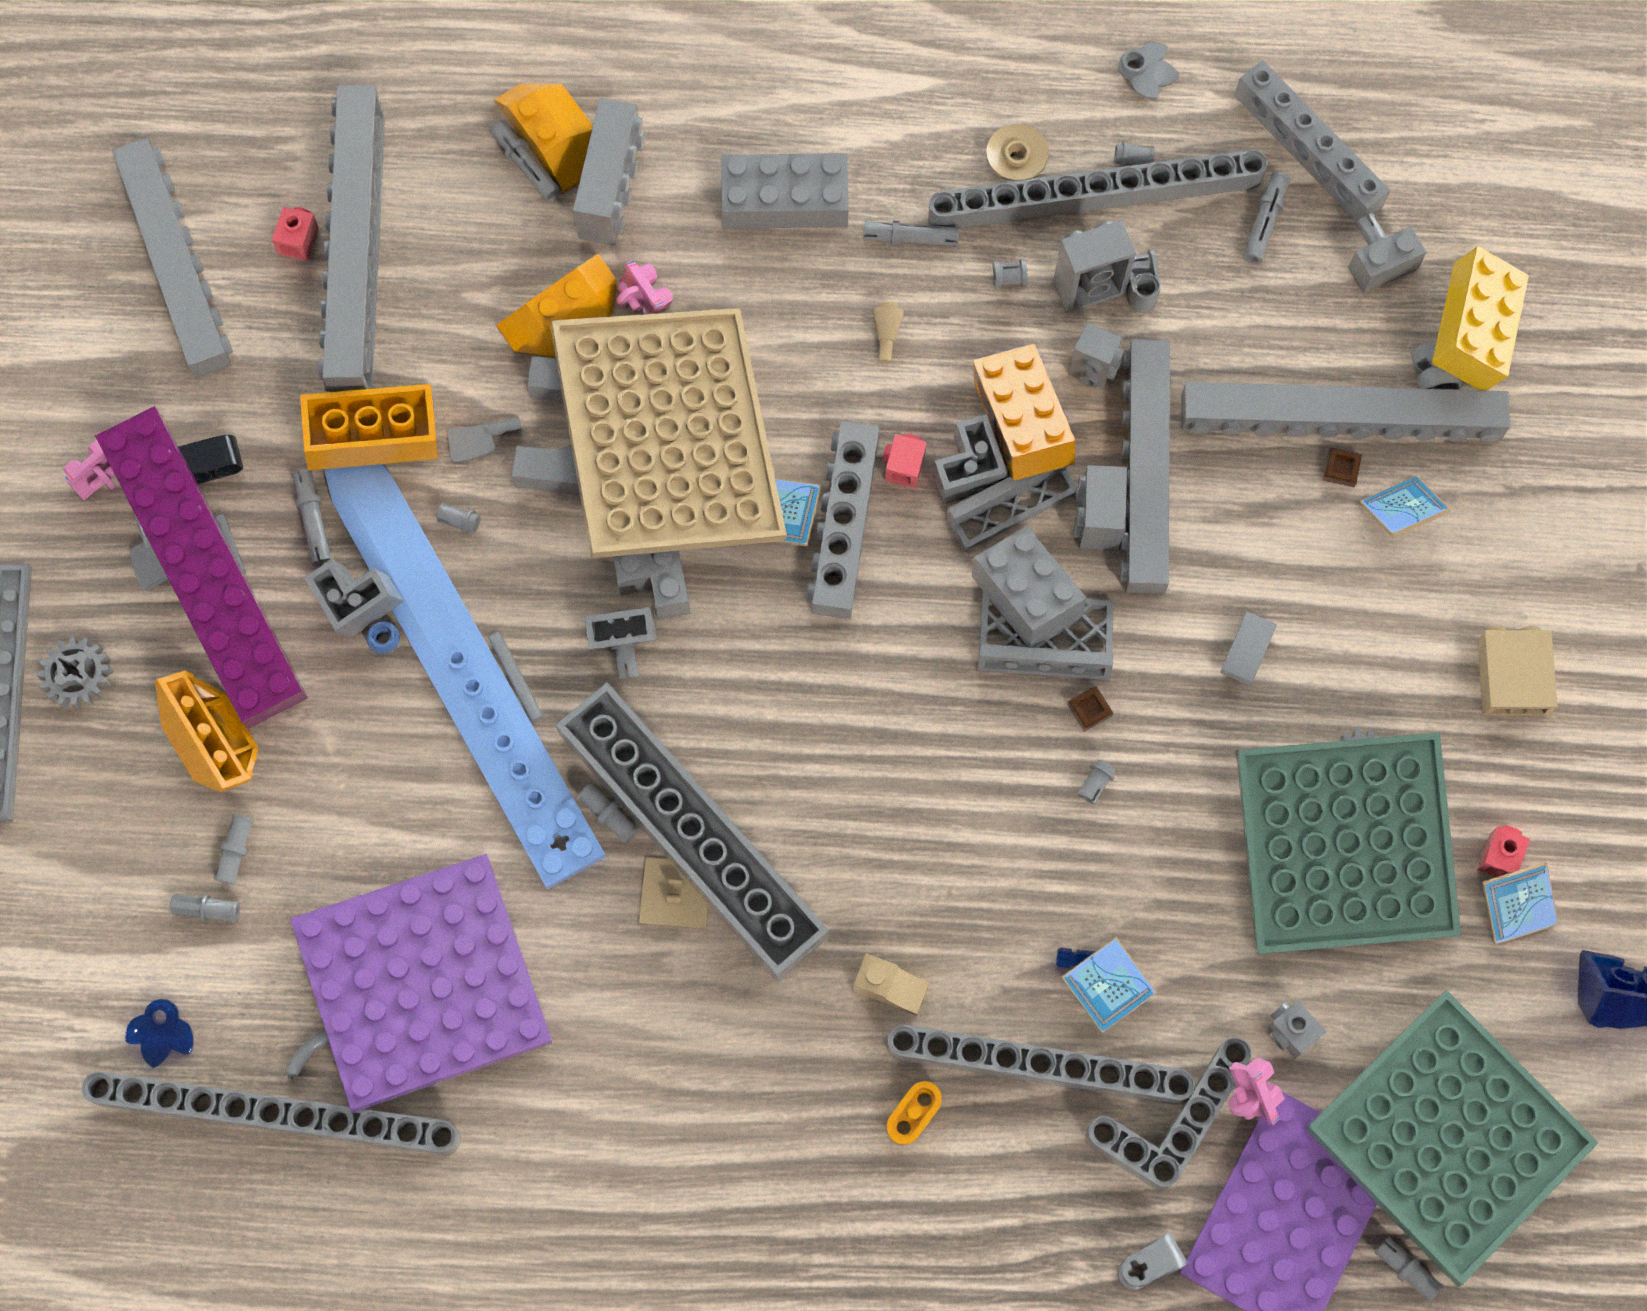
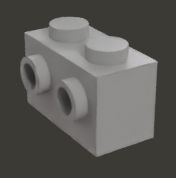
(1096, 356)

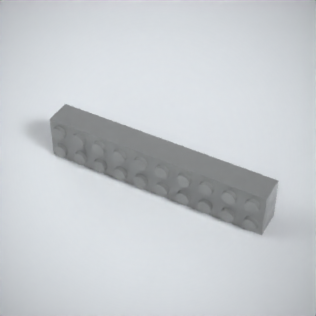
(353, 239)
(693, 832)

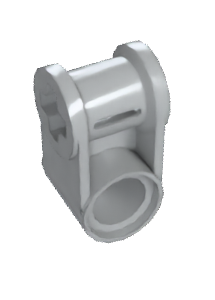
(1144, 277)
(1156, 1261)

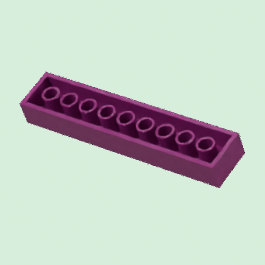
(201, 567)

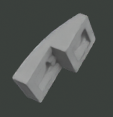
(1248, 648)

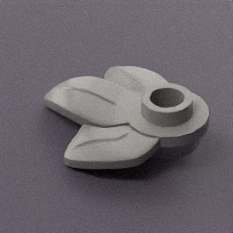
(1151, 71)

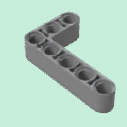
(1183, 1125)

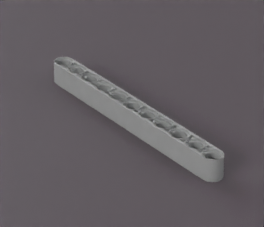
(1108, 180)
(256, 1106)

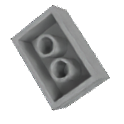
(1094, 265)
(1028, 587)

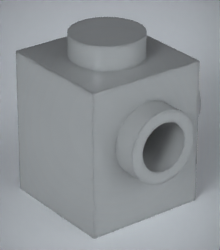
(1294, 1028)

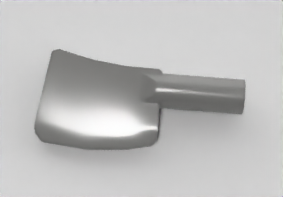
(477, 441)
(146, 564)

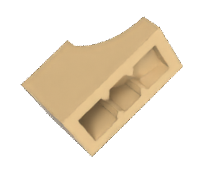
(890, 985)

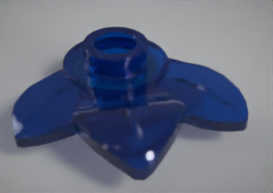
(160, 1038)

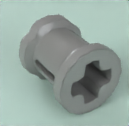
(1010, 273)

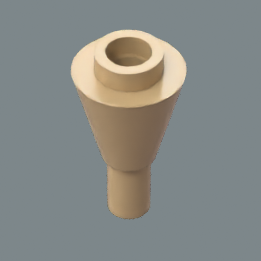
(887, 323)

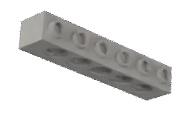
(1311, 142)
(839, 599)

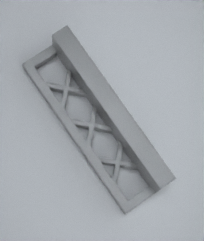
(999, 496)

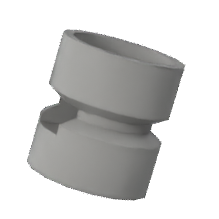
(1431, 375)

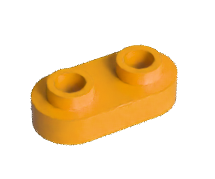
(913, 1113)

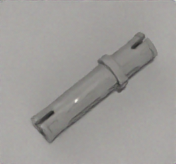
(517, 151)
(1275, 192)
(910, 233)
(309, 505)

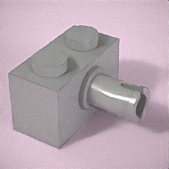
(1385, 256)
(622, 633)

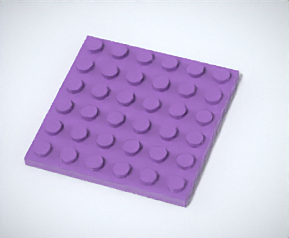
(420, 982)

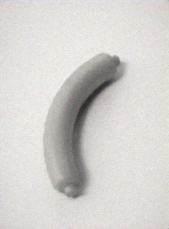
(305, 1052)

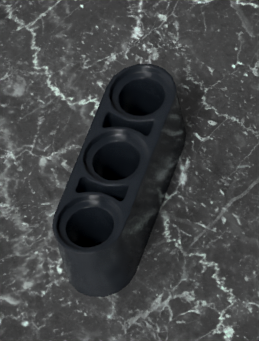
(213, 458)

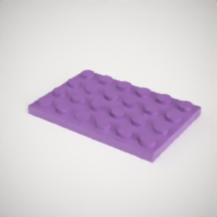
(1280, 1221)

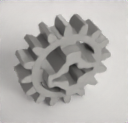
(64, 683)

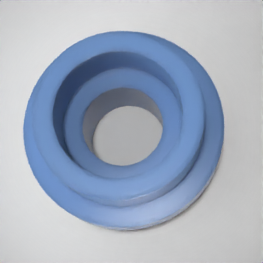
(379, 629)

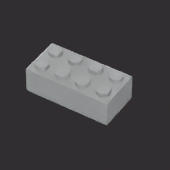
(608, 172)
(784, 190)

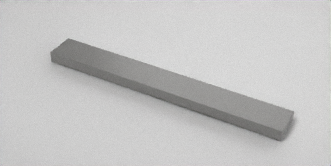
(14, 612)

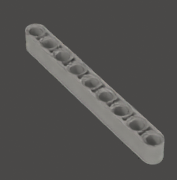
(1056, 1059)

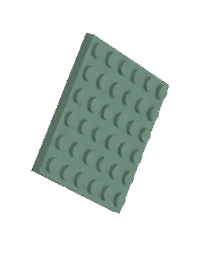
(1348, 843)
(1452, 1138)

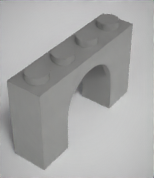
(544, 467)

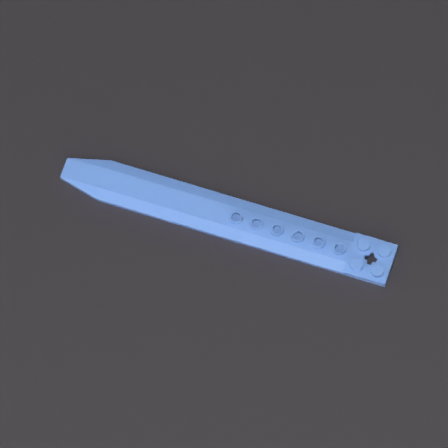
(465, 673)

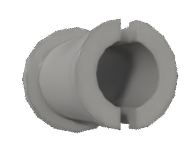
(1133, 154)
(458, 518)
(1096, 781)

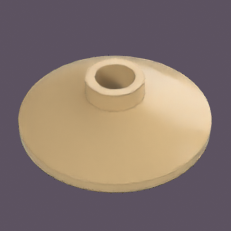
(1021, 141)

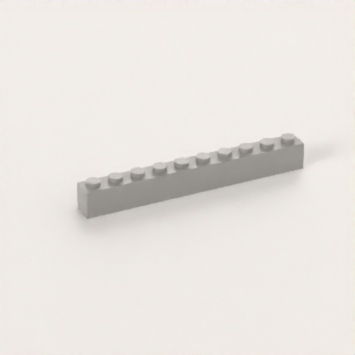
(1345, 411)

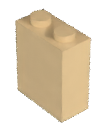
(1517, 672)

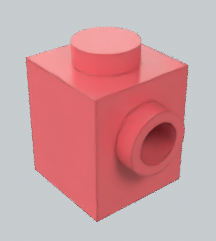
(295, 233)
(904, 459)
(1503, 851)

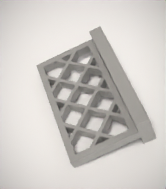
(1049, 660)

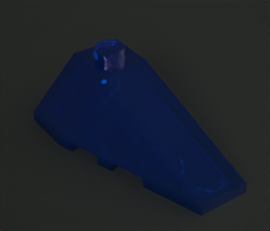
(1611, 992)

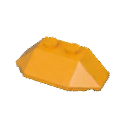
(551, 127)
(578, 295)
(205, 731)

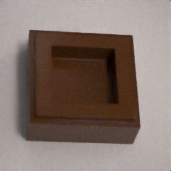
(1342, 467)
(1090, 708)

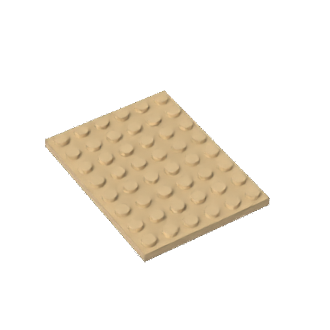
(666, 432)

